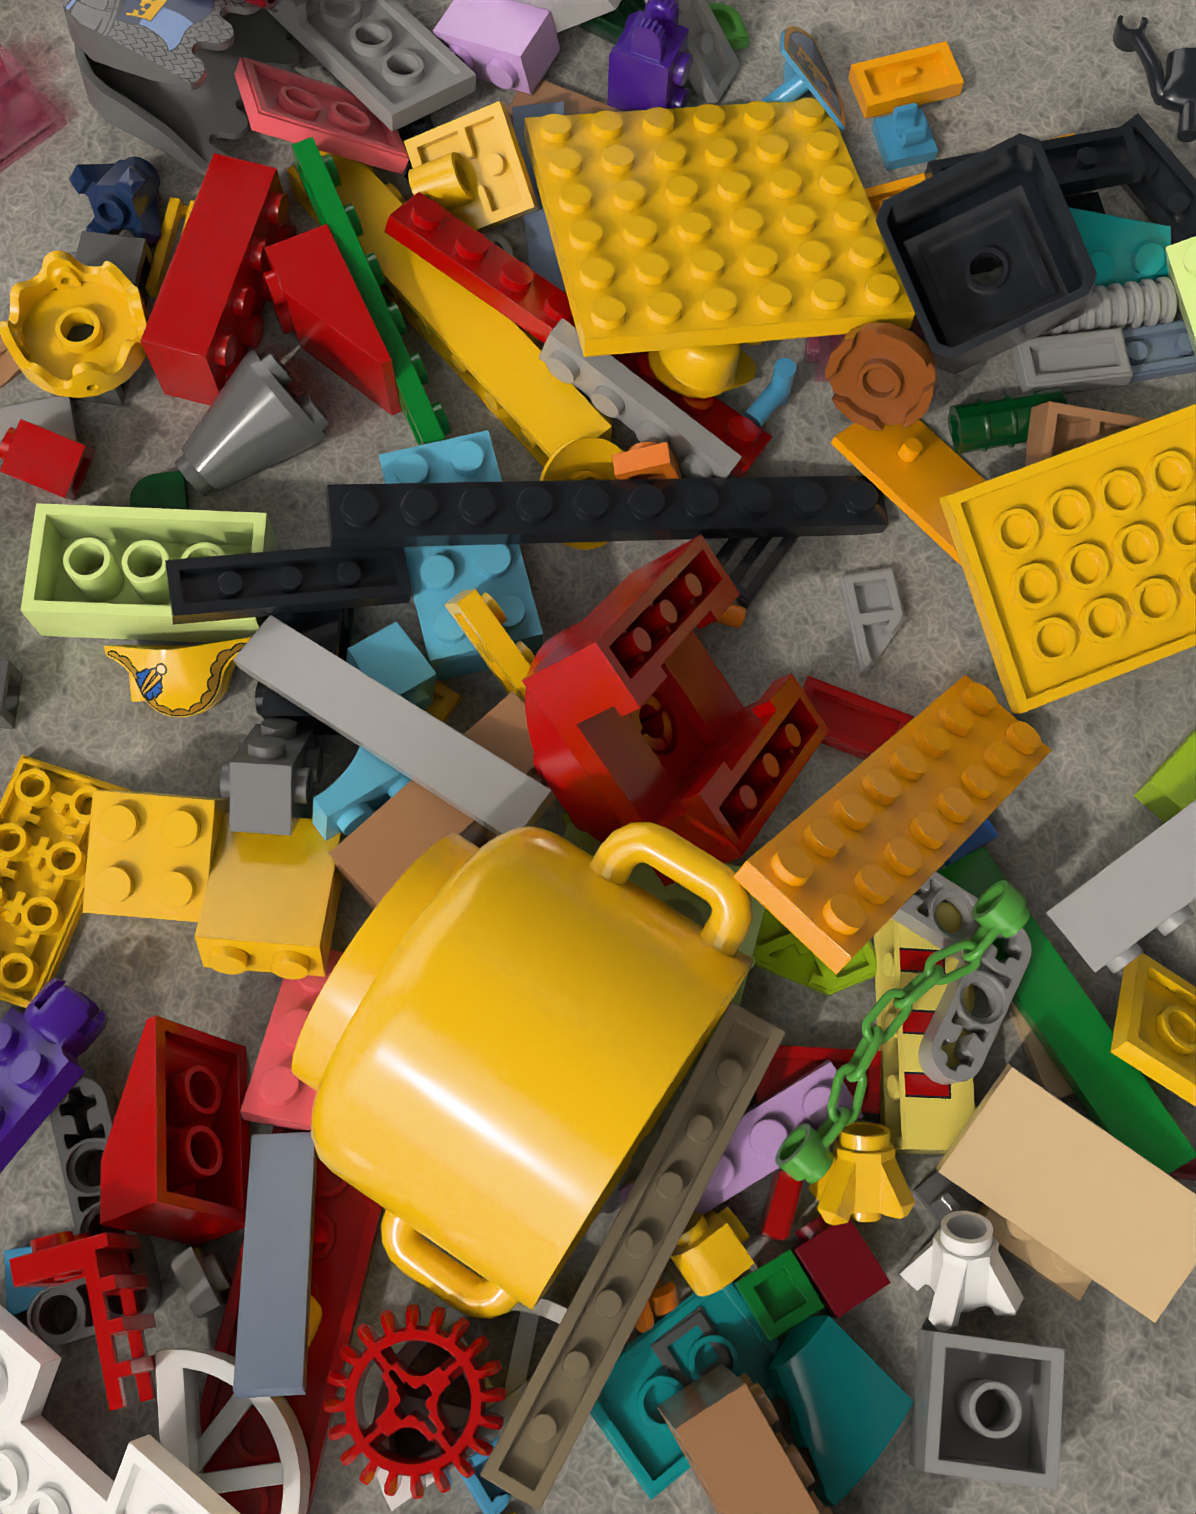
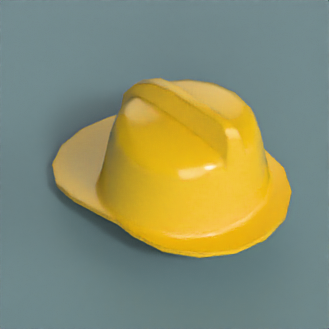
(703, 370)

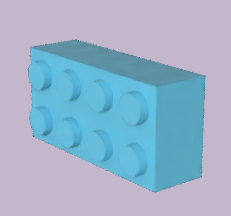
(445, 571)

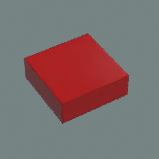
(780, 1207)

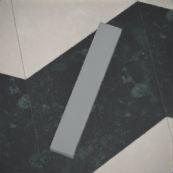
(394, 729)

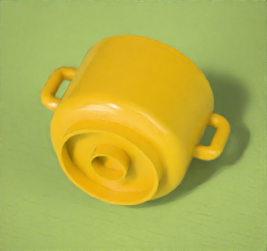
(514, 1045)

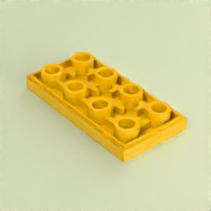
(41, 872)

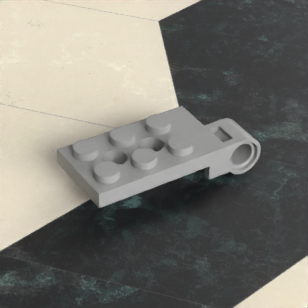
(397, 43)

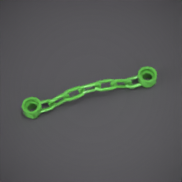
(805, 1150)

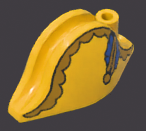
(176, 677)

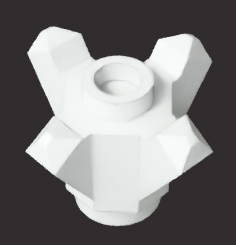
(963, 1271)

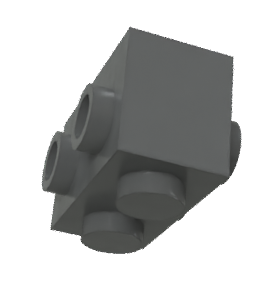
(271, 777)

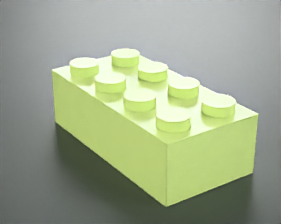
(106, 570)

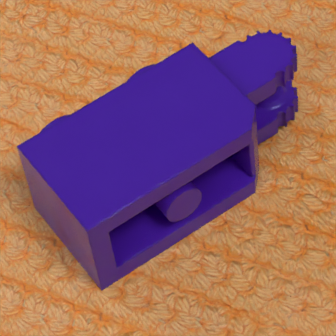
(650, 60)

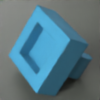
(904, 137)

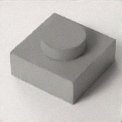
(202, 1280)

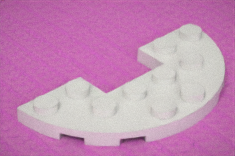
(51, 1476)

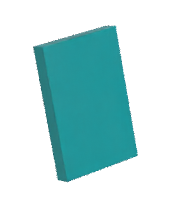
(640, 1382)

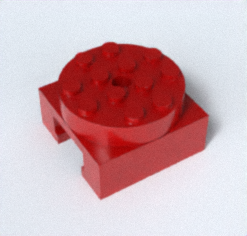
(646, 727)

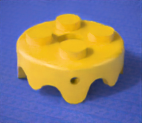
(67, 297)

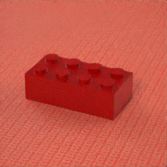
(215, 280)

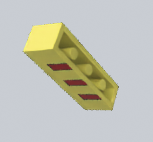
(918, 1111)

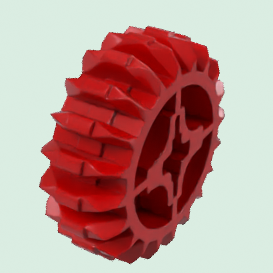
(434, 1425)

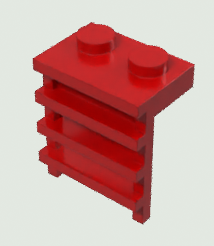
(107, 1271)

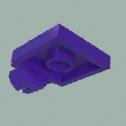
(41, 1059)

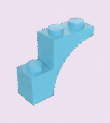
(368, 781)

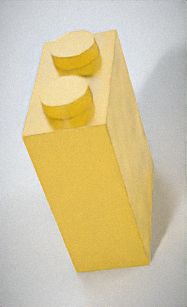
(270, 902)

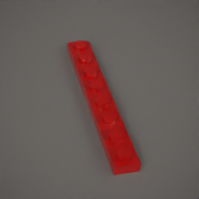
(540, 305)

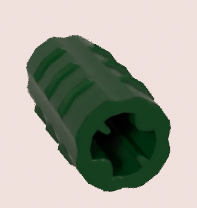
(996, 420)

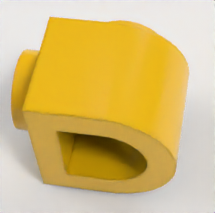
(712, 1251)

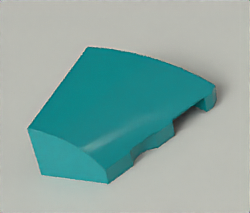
(836, 1403)

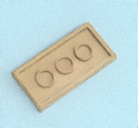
(1077, 1192)

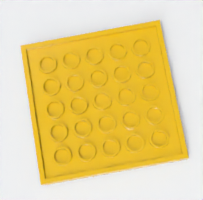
(710, 226)

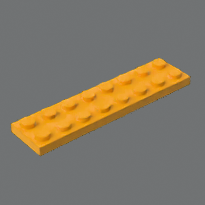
(892, 822)

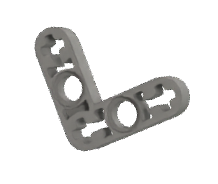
(994, 977)

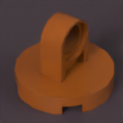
(882, 376)

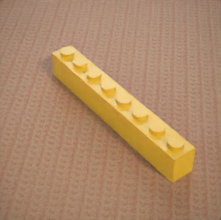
(466, 332)

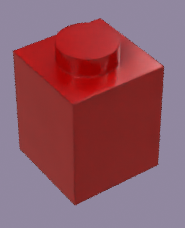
(45, 459)

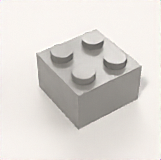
(987, 1409)

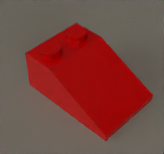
(326, 312)
(179, 1138)

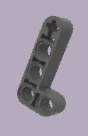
(85, 1210)

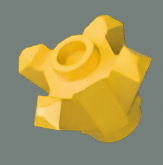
(863, 1178)

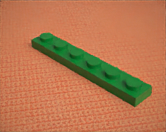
(320, 182)

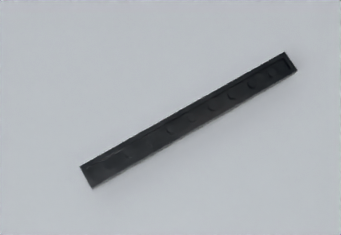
(600, 510)

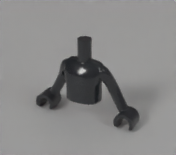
(1179, 87)

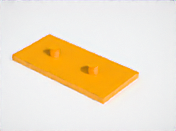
(911, 470)

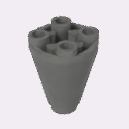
(250, 426)

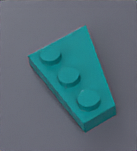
(1123, 247)

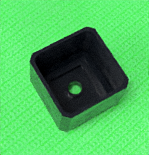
(998, 208)

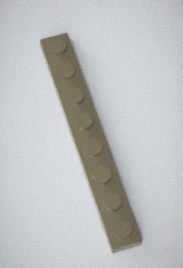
(631, 1258)

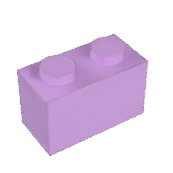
(501, 40)

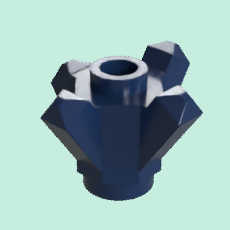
(121, 196)

